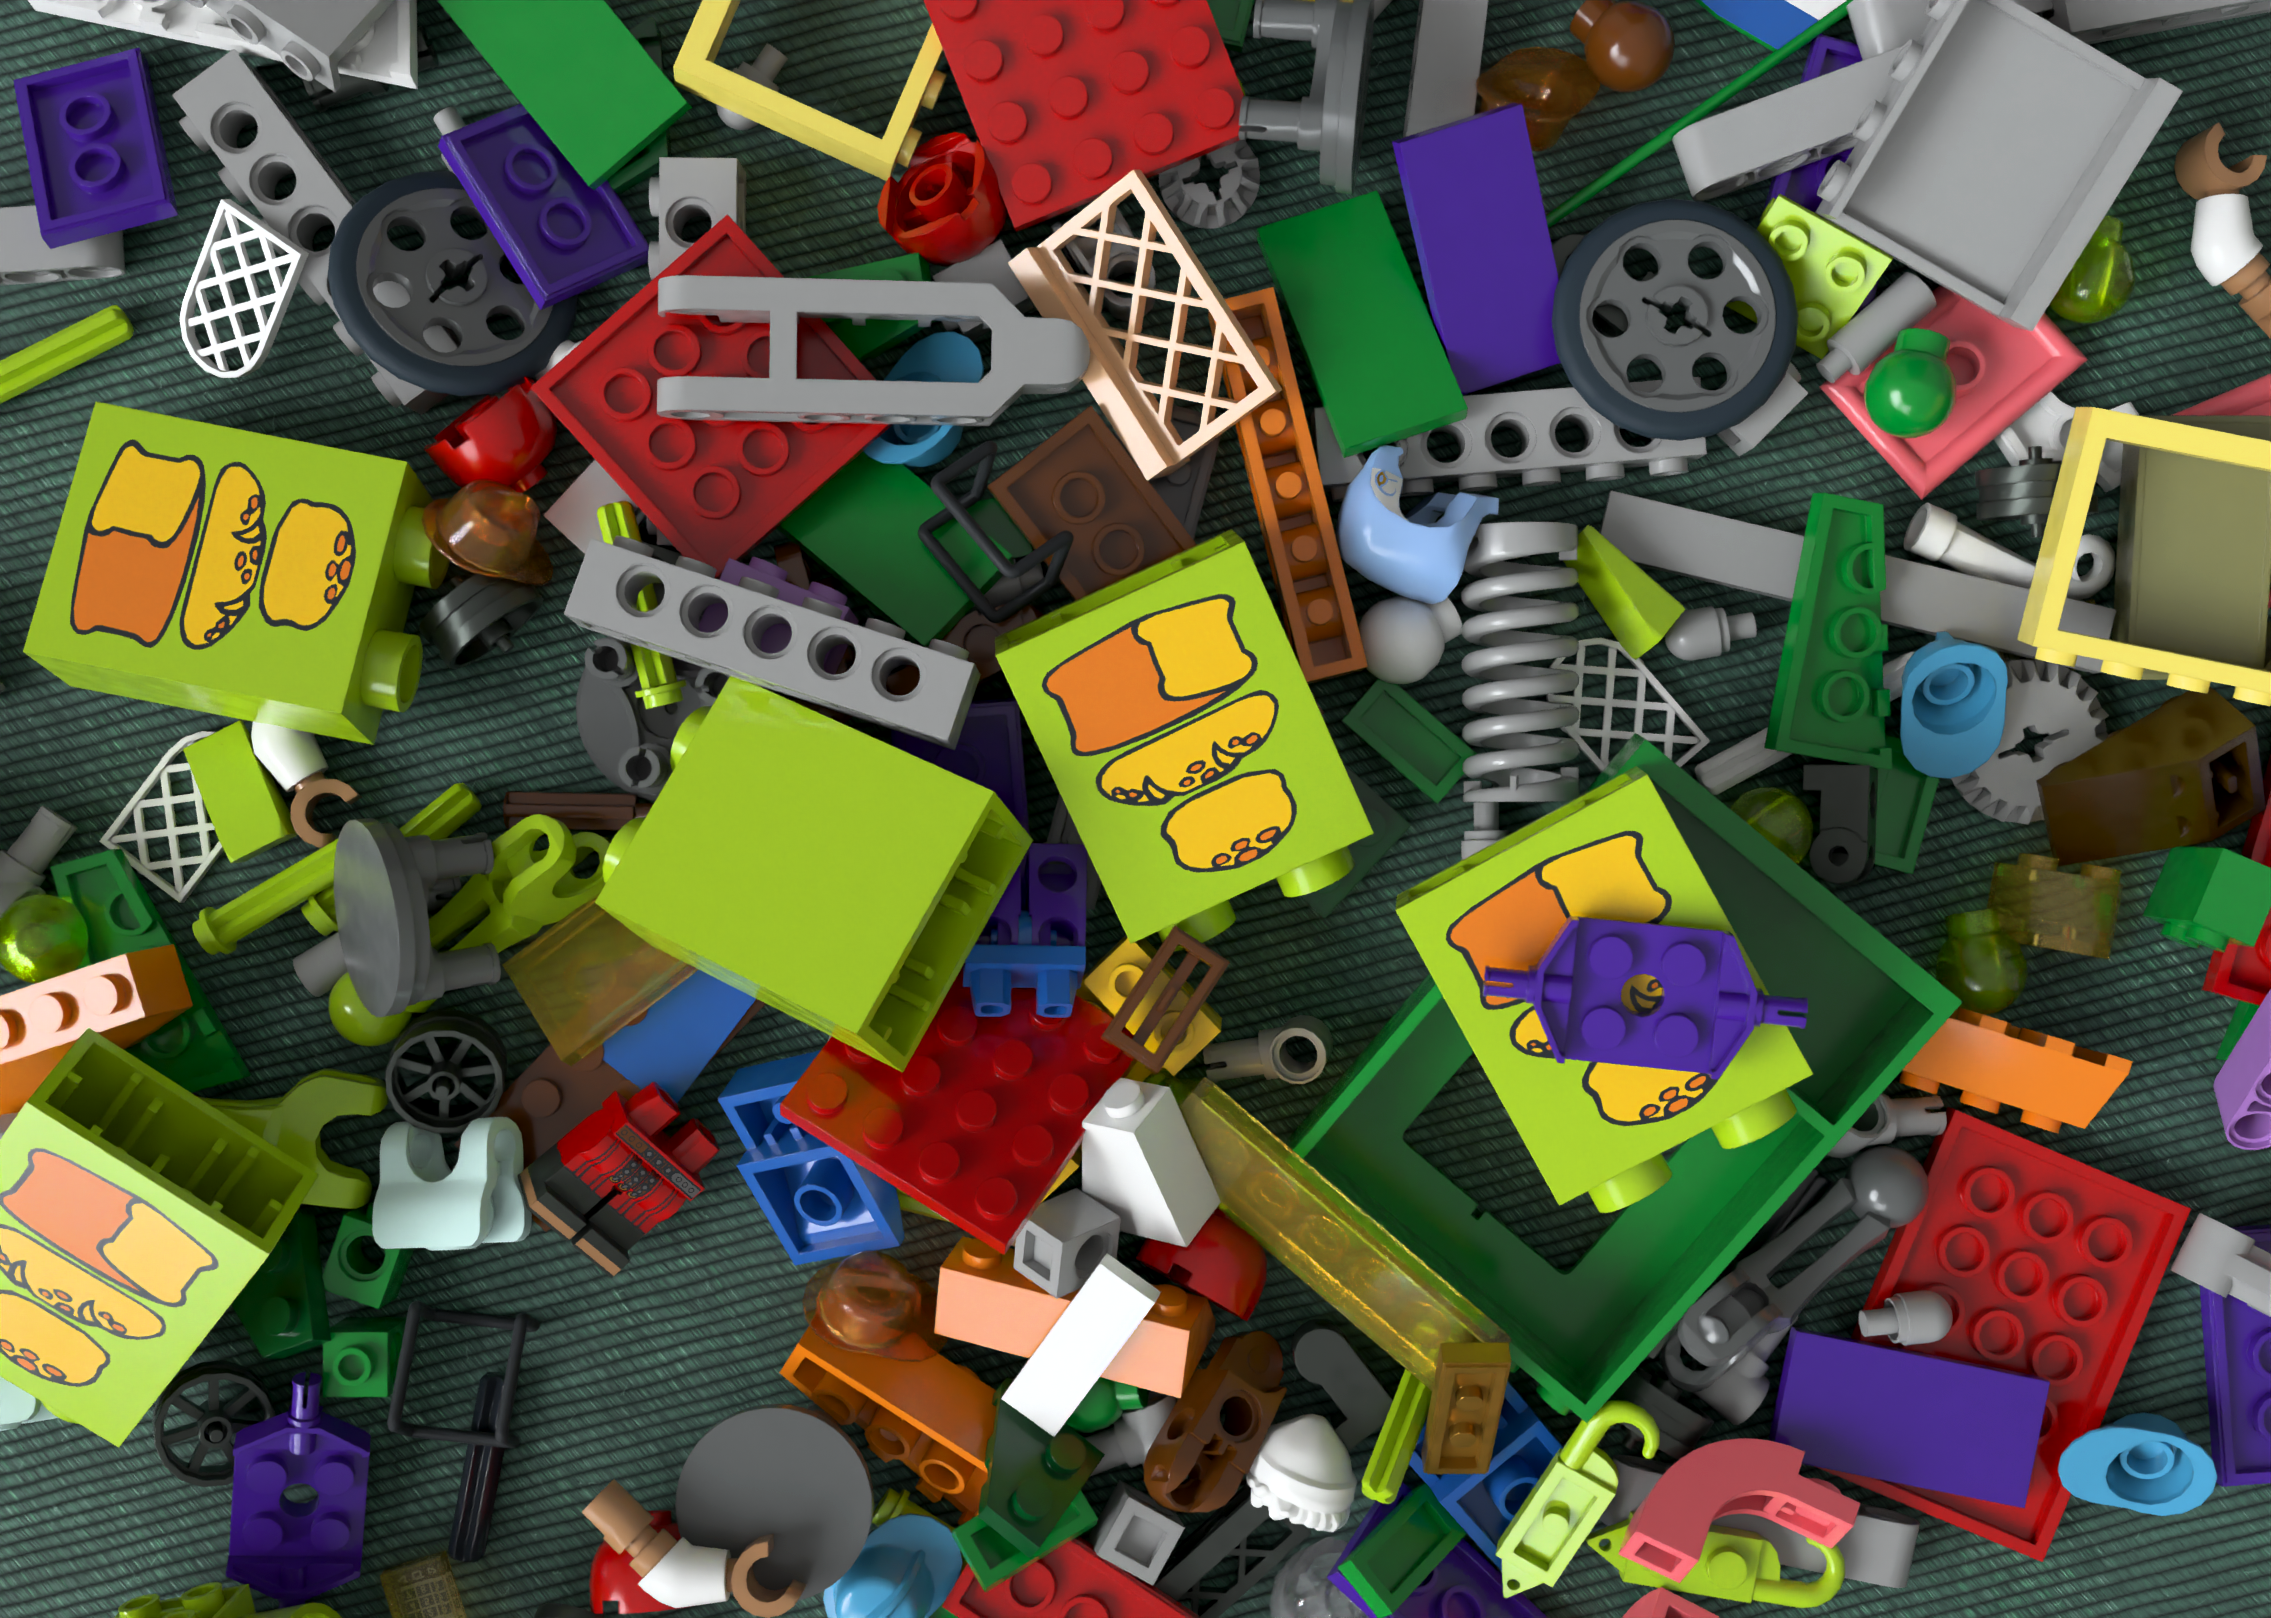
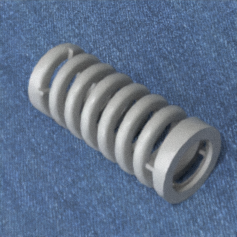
(1507, 647)

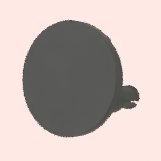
(1335, 111)
(618, 731)
(382, 910)
(785, 1476)

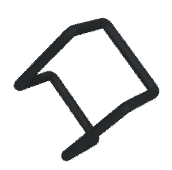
(956, 508)
(501, 1438)

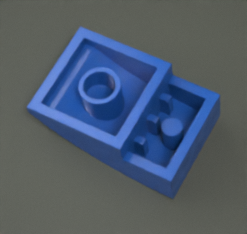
(808, 1190)
(1490, 1500)

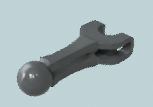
(1880, 1187)

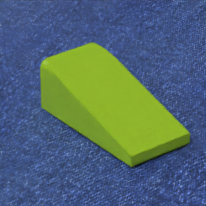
(1623, 594)
(239, 793)

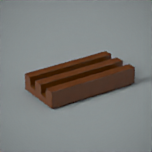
(1134, 1047)

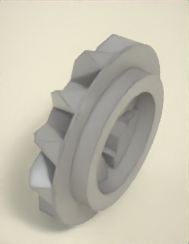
(1236, 192)

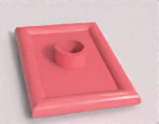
(1997, 378)

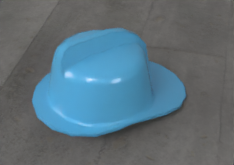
(931, 359)
(1952, 706)
(2139, 1466)
(900, 1572)

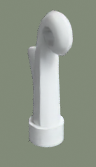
(1941, 537)

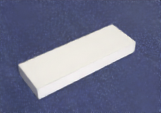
(1081, 1344)

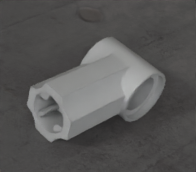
(2226, 1263)

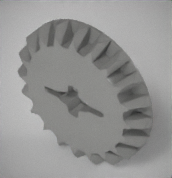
(2046, 701)

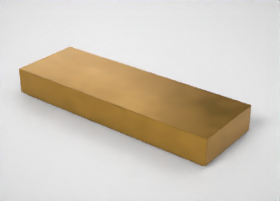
(1465, 1407)

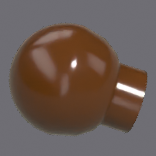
(1624, 42)

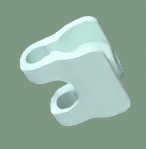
(443, 1209)

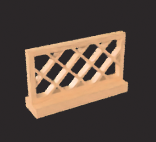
(1112, 370)

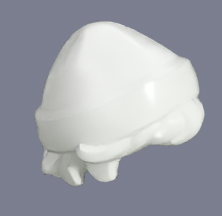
(1304, 1474)

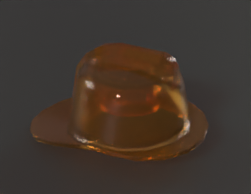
(1546, 83)
(489, 532)
(873, 1308)

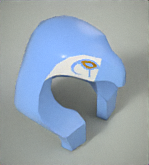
(1411, 550)

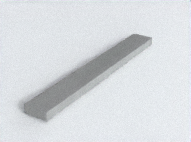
(1768, 564)

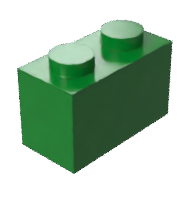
(2210, 898)

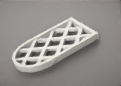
(227, 213)
(1606, 733)
(136, 805)

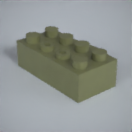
(2195, 551)

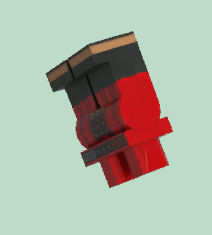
(618, 1175)

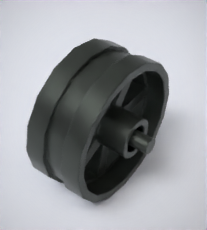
(2021, 491)
(479, 617)
(446, 1071)
(212, 1417)
(1676, 1417)

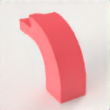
(1727, 1480)

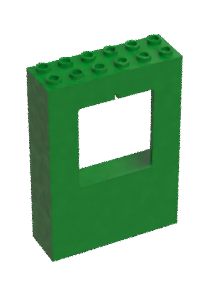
(1602, 1317)

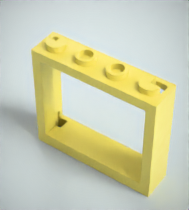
(700, 76)
(2063, 535)

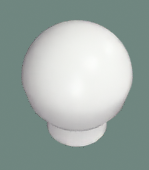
(1407, 637)

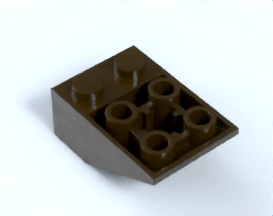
(2157, 783)

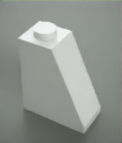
(1146, 1163)

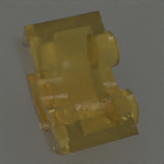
(2057, 907)

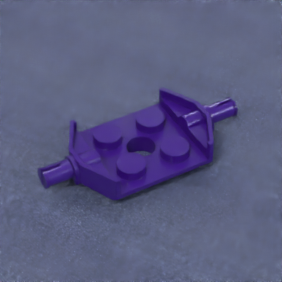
(1695, 1027)
(291, 1546)

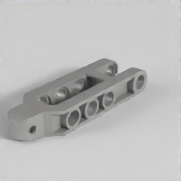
(1026, 352)

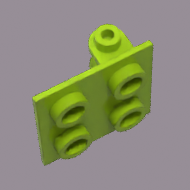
(1827, 269)

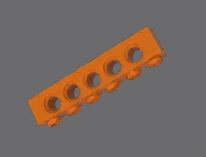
(1292, 502)

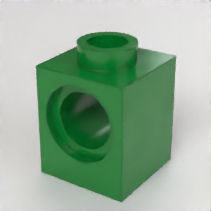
(352, 1274)
(362, 1356)

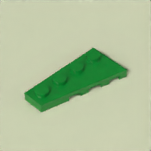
(1831, 662)
(123, 920)

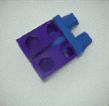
(1038, 944)

